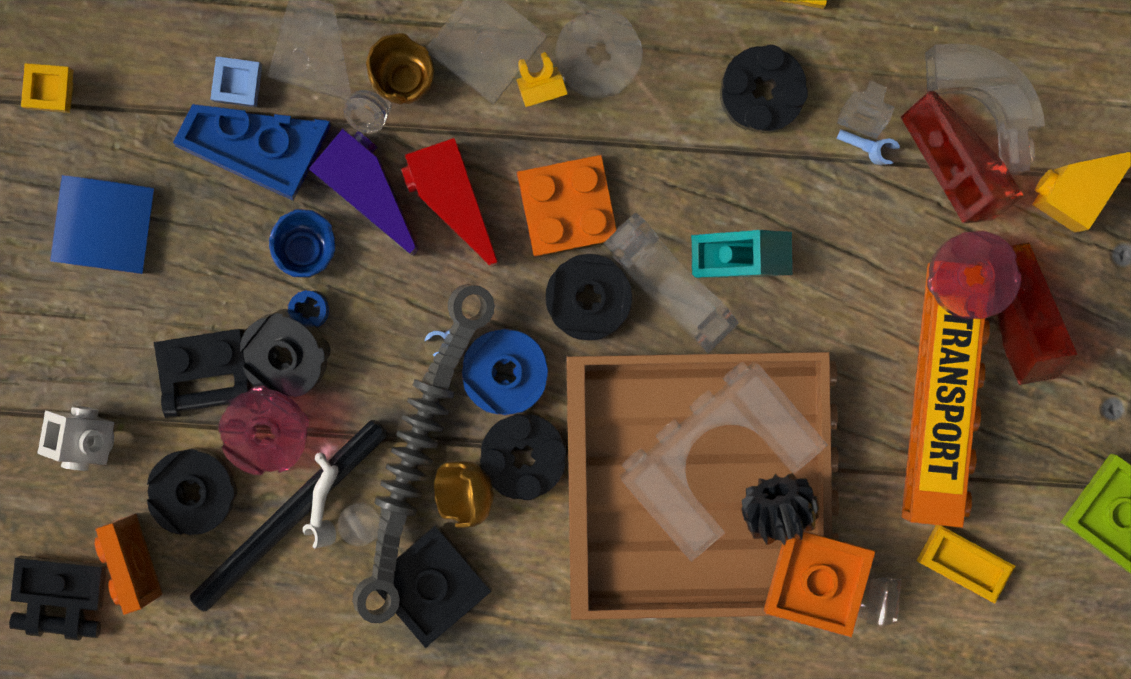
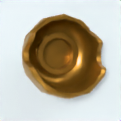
(400, 69)
(463, 493)

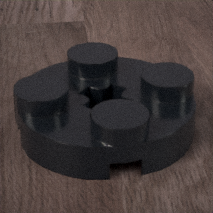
(771, 65)
(607, 281)
(303, 341)
(527, 480)
(165, 492)

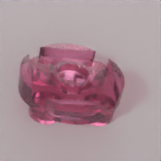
(998, 266)
(267, 408)

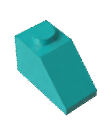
(742, 254)

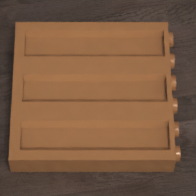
(618, 551)

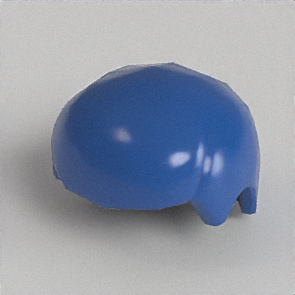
(302, 243)

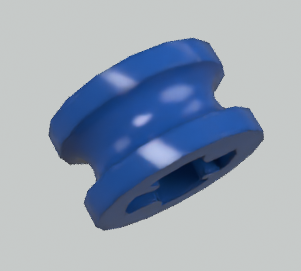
(304, 297)

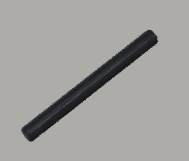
(284, 519)

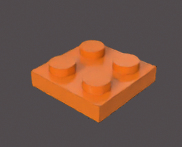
(567, 205)
(129, 564)
(820, 582)

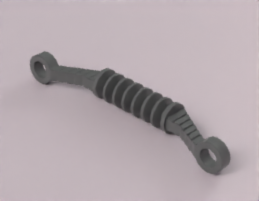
(395, 507)

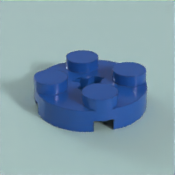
(479, 372)

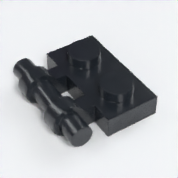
(57, 584)

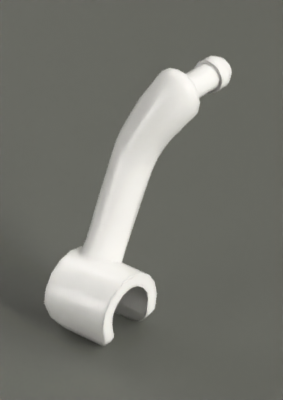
(323, 530)

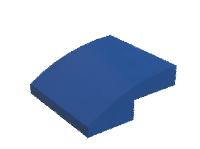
(101, 224)

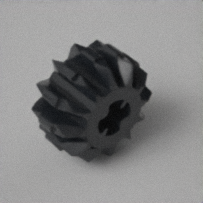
(780, 508)

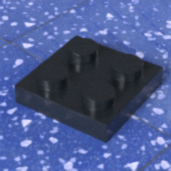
(435, 586)

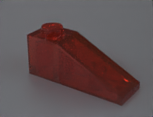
(961, 161)
(1033, 327)

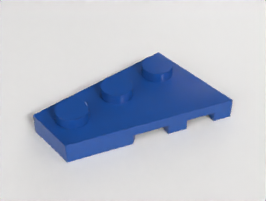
(254, 146)

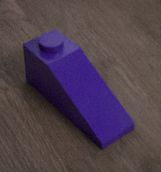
(362, 181)

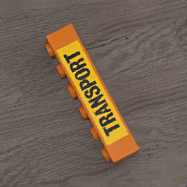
(944, 413)

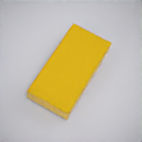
(965, 563)

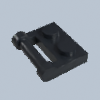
(197, 359)

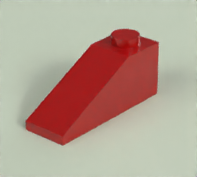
(446, 188)

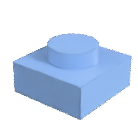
(236, 82)

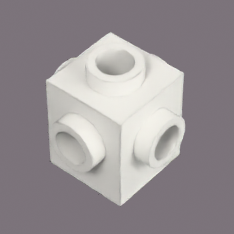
(76, 438)

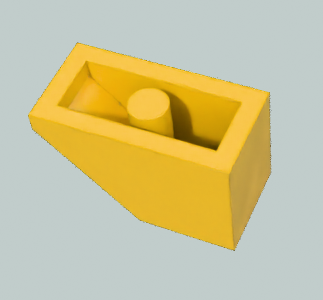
(1080, 190)

